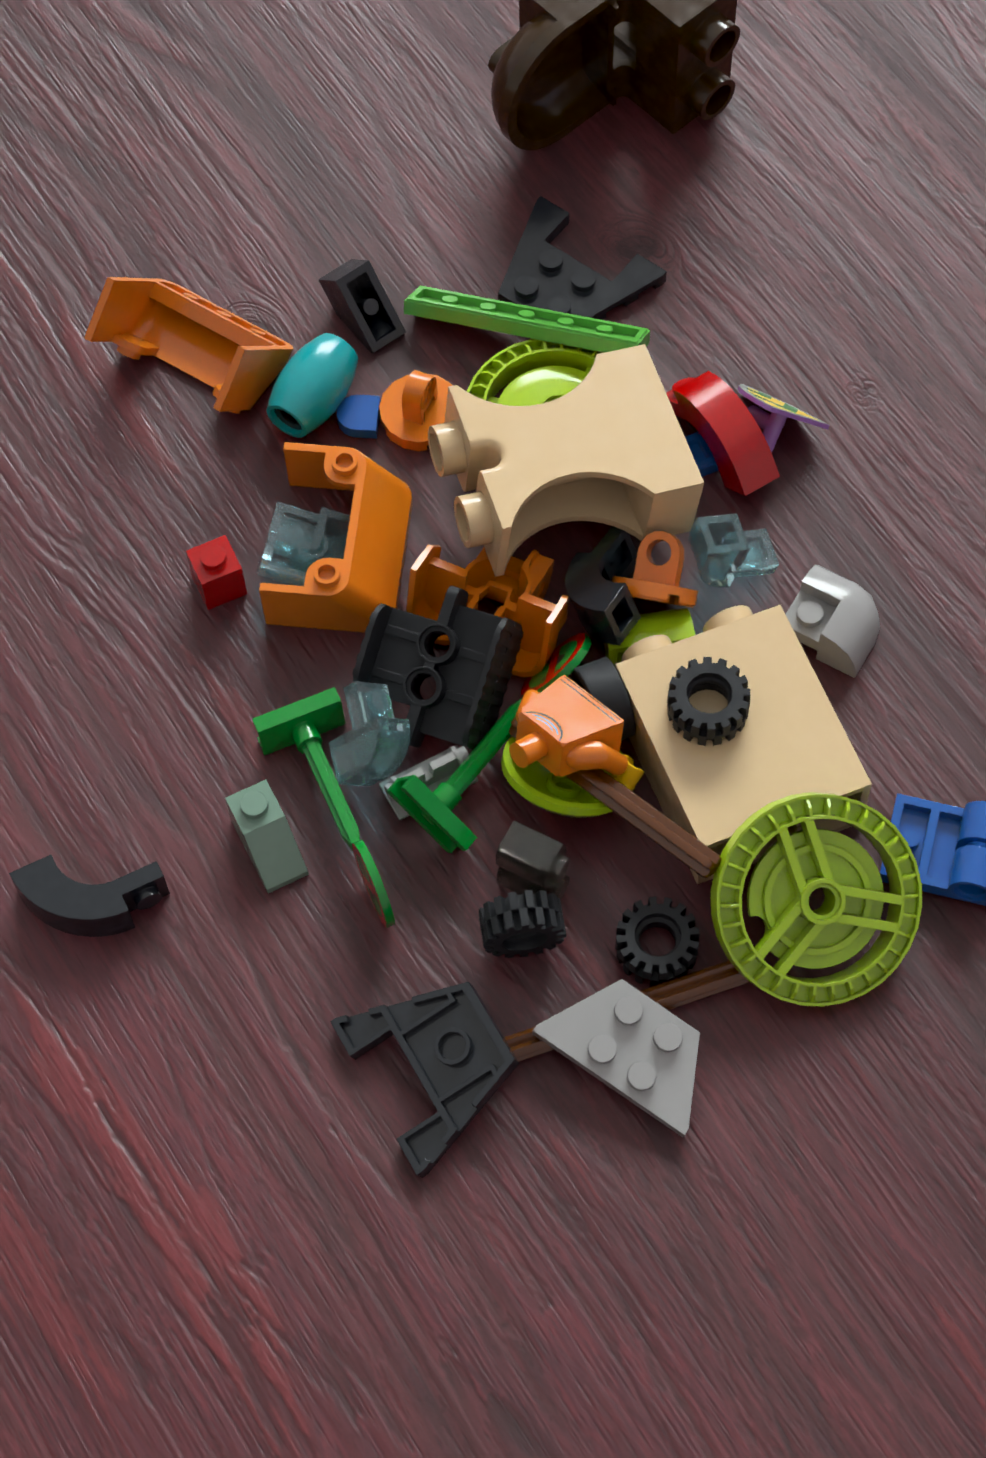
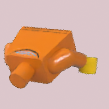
(570, 733)

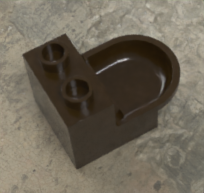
(589, 52)

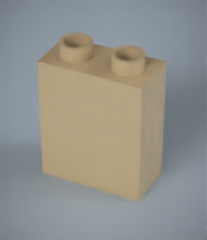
(787, 742)

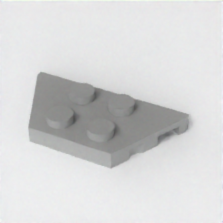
(631, 1049)

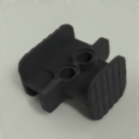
(467, 677)

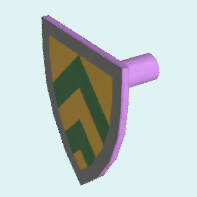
(774, 422)

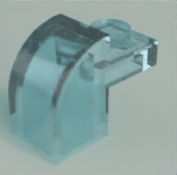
(728, 552)
(377, 738)

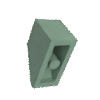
(266, 836)

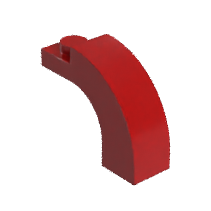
(727, 429)

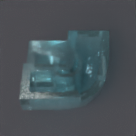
(298, 540)

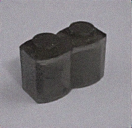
(531, 862)

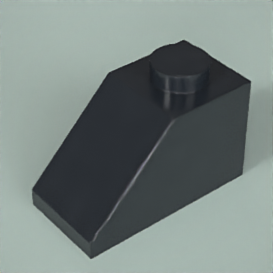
(362, 303)

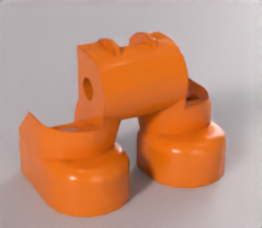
(519, 591)

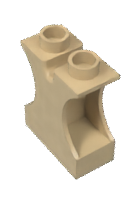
(592, 455)

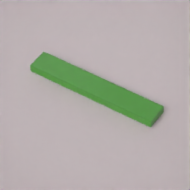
(523, 320)

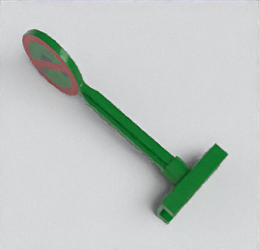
(302, 725)
(435, 808)

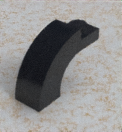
(604, 605)
(87, 908)

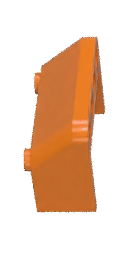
(191, 335)
(346, 590)

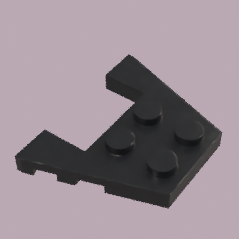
(557, 282)
(453, 1053)

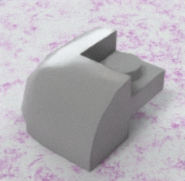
(835, 619)

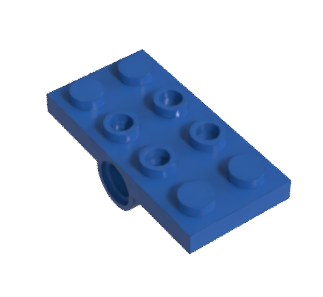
(946, 846)

